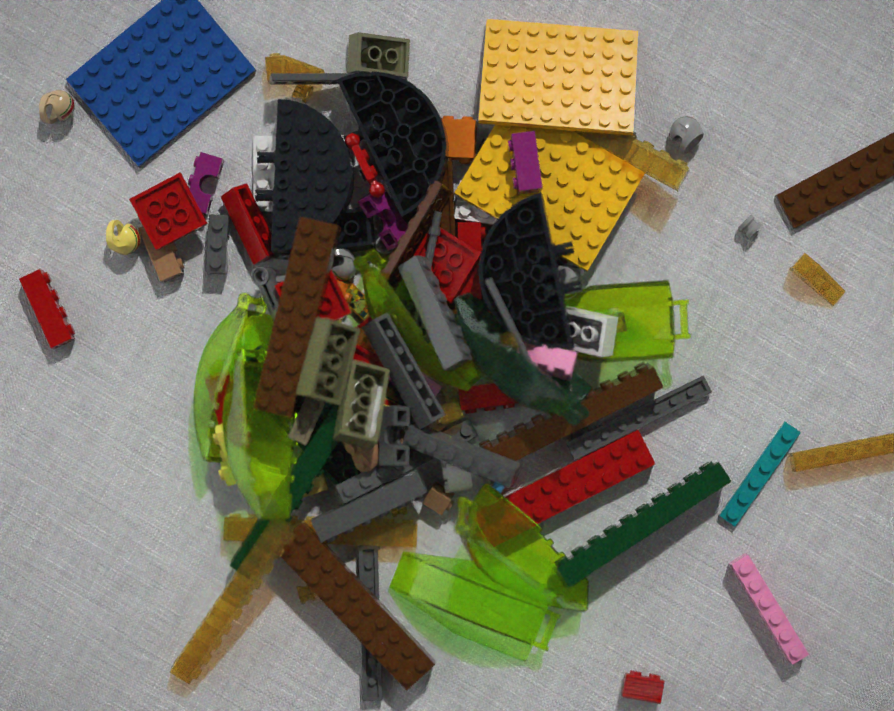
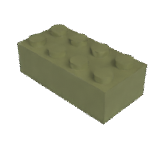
(328, 361)
(362, 405)

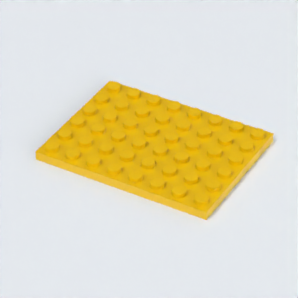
(559, 77)
(580, 186)

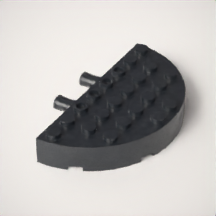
(401, 134)
(310, 172)
(526, 274)

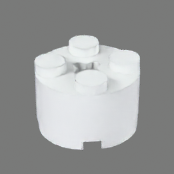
(456, 477)

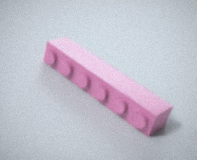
(768, 609)

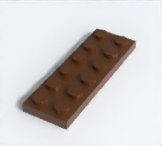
(417, 230)

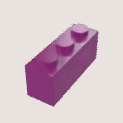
(525, 162)

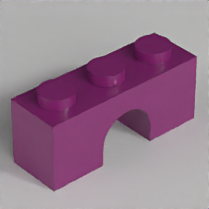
(206, 167)
(393, 222)

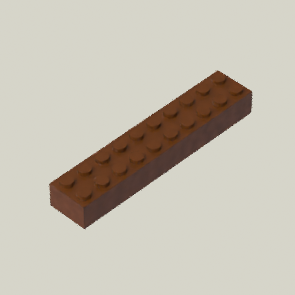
(296, 314)
(601, 402)
(356, 607)

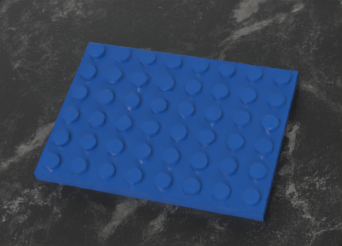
(160, 76)

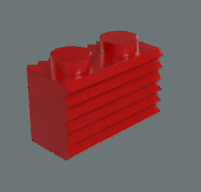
(643, 687)

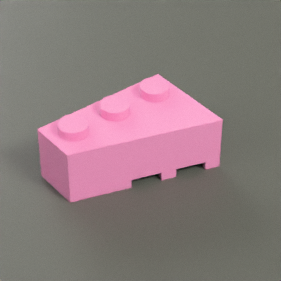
(553, 361)

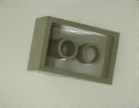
(378, 54)

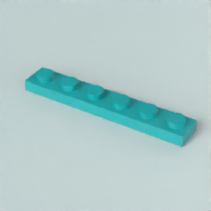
(759, 473)

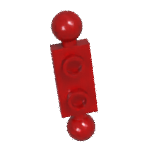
(376, 189)

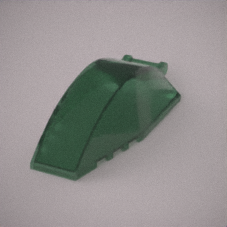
(512, 371)

